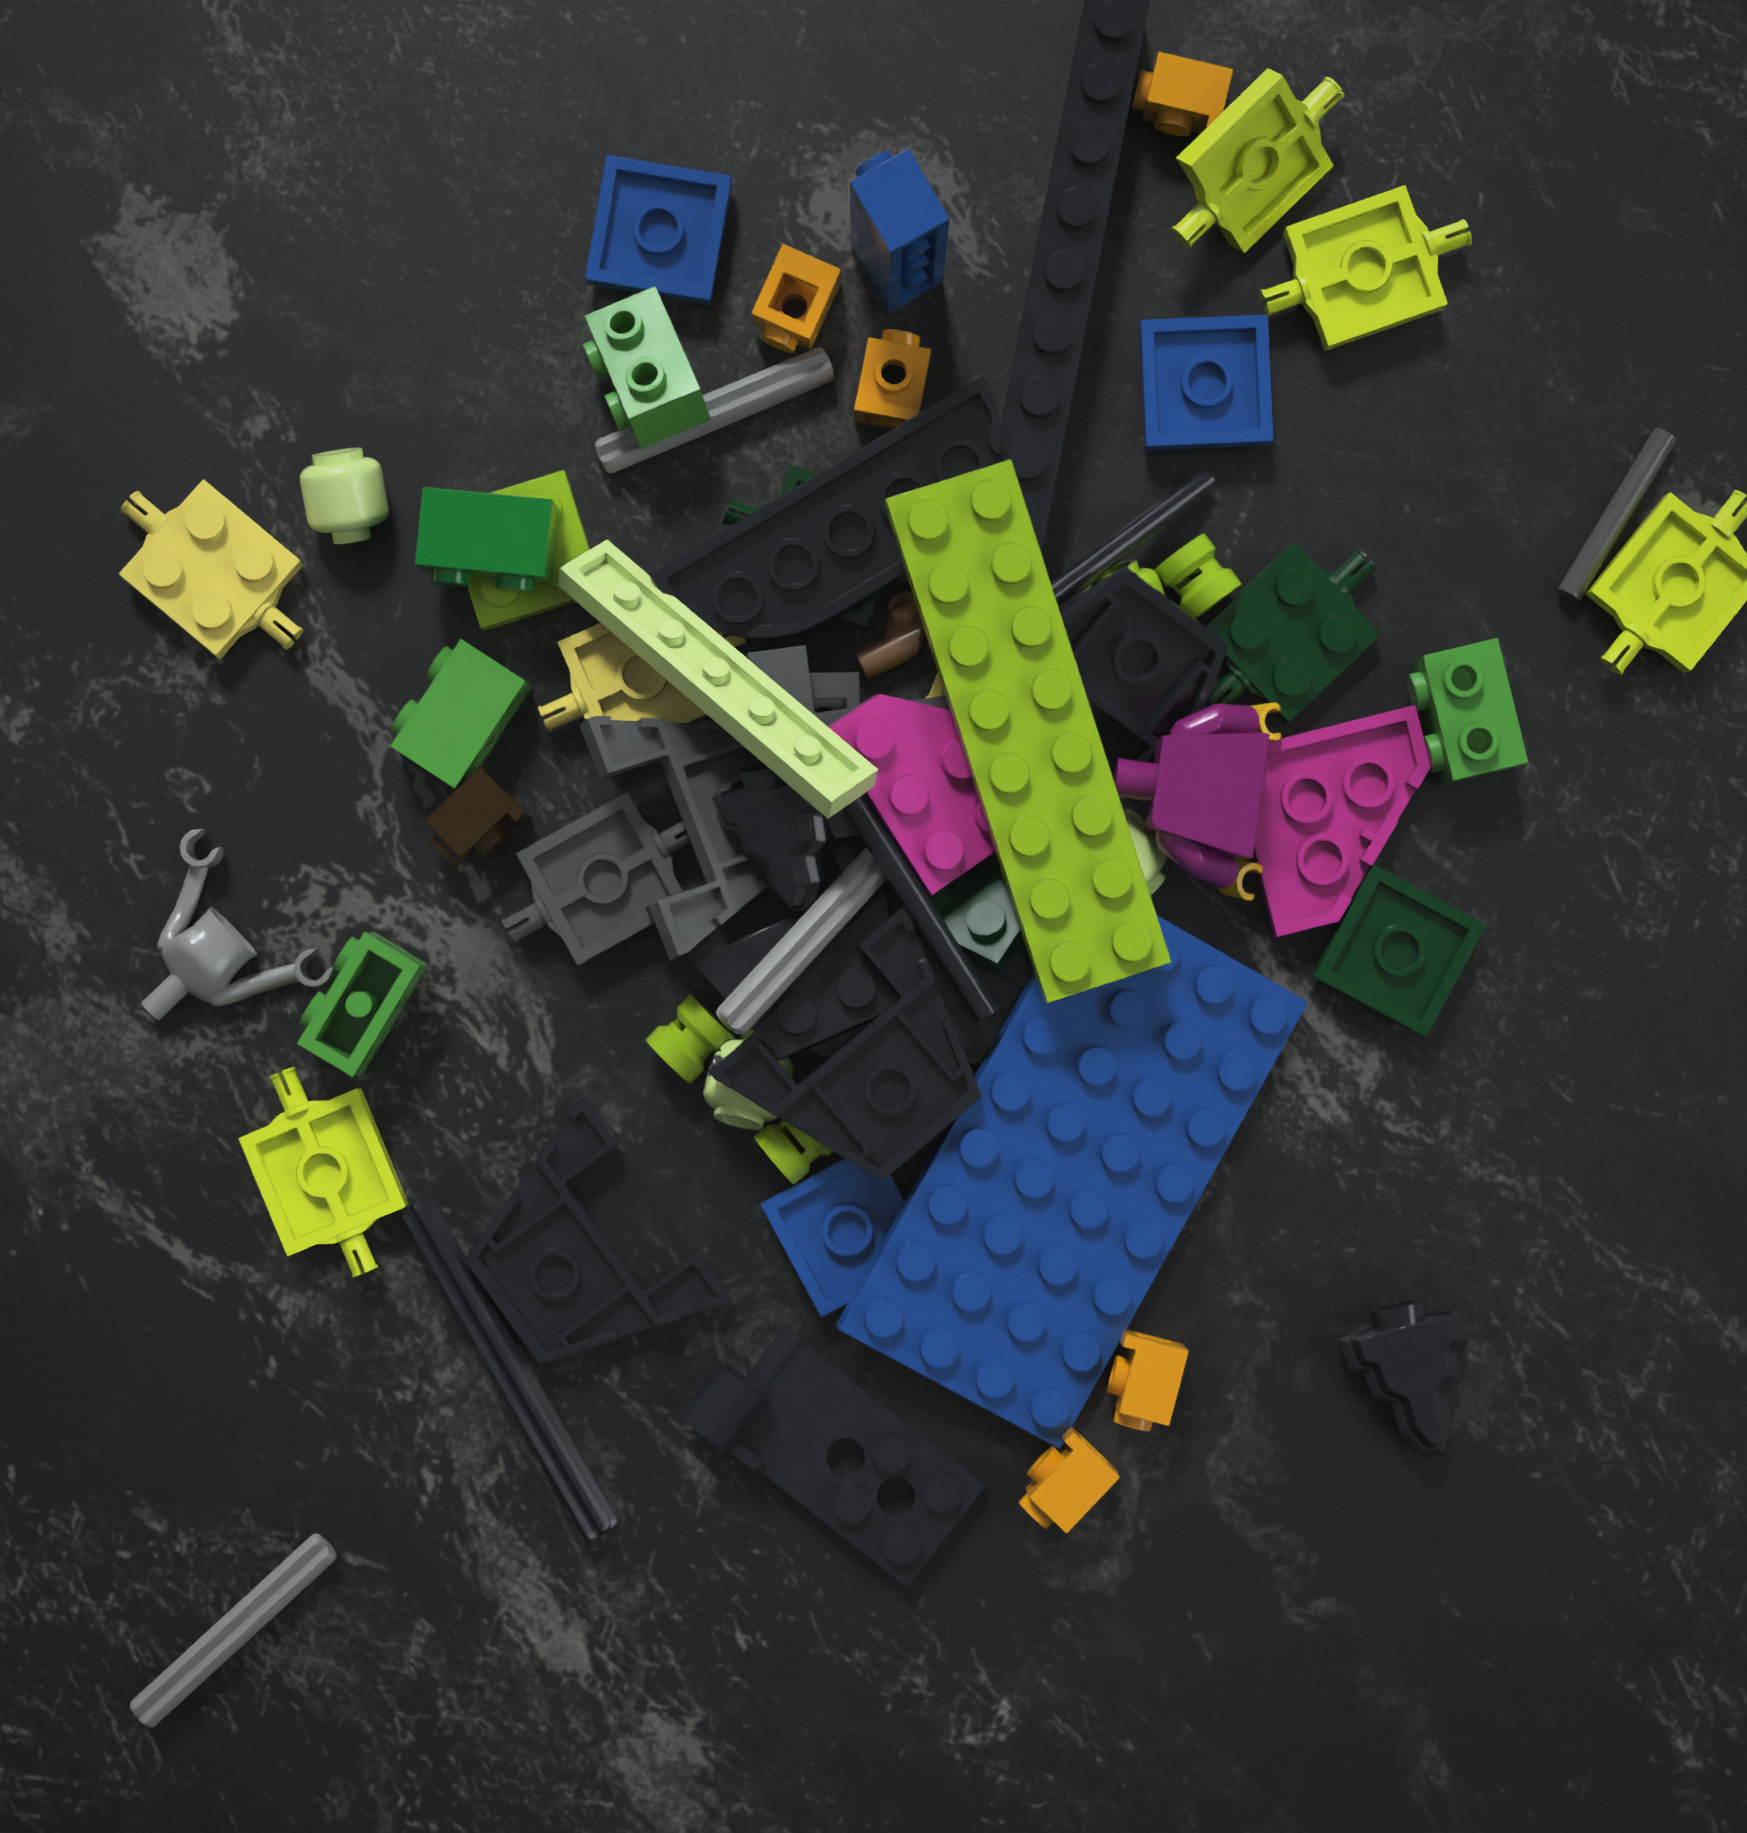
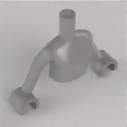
(212, 950)

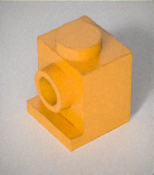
(1182, 94)
(795, 277)
(887, 403)
(1146, 1380)
(1067, 1482)

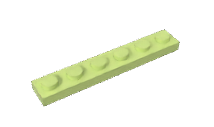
(718, 679)

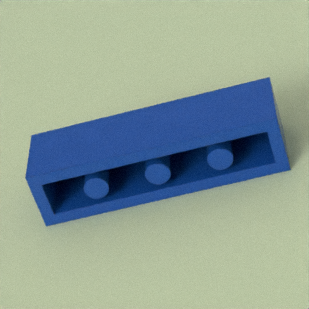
(897, 228)

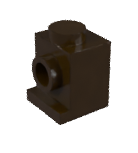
(474, 819)

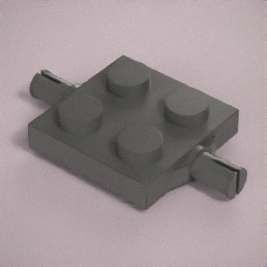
(599, 878)

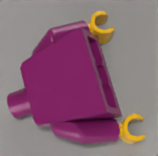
(1206, 791)

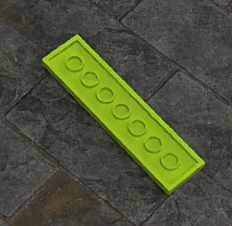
(1027, 731)

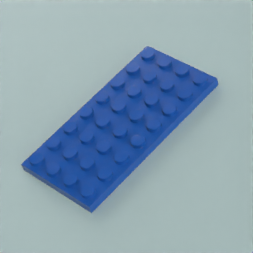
(1070, 1181)

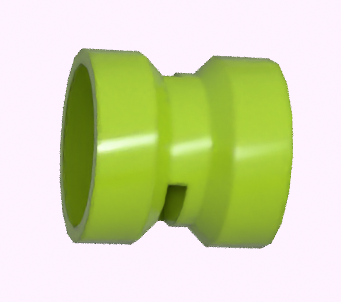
(1206, 589)
(689, 1038)
(785, 1153)

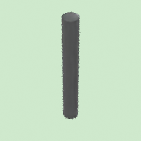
(1617, 515)

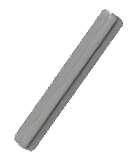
(726, 406)
(801, 944)
(233, 1630)

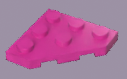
(920, 786)
(1330, 810)

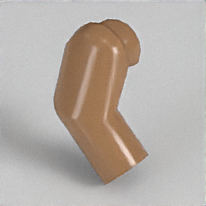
(901, 638)

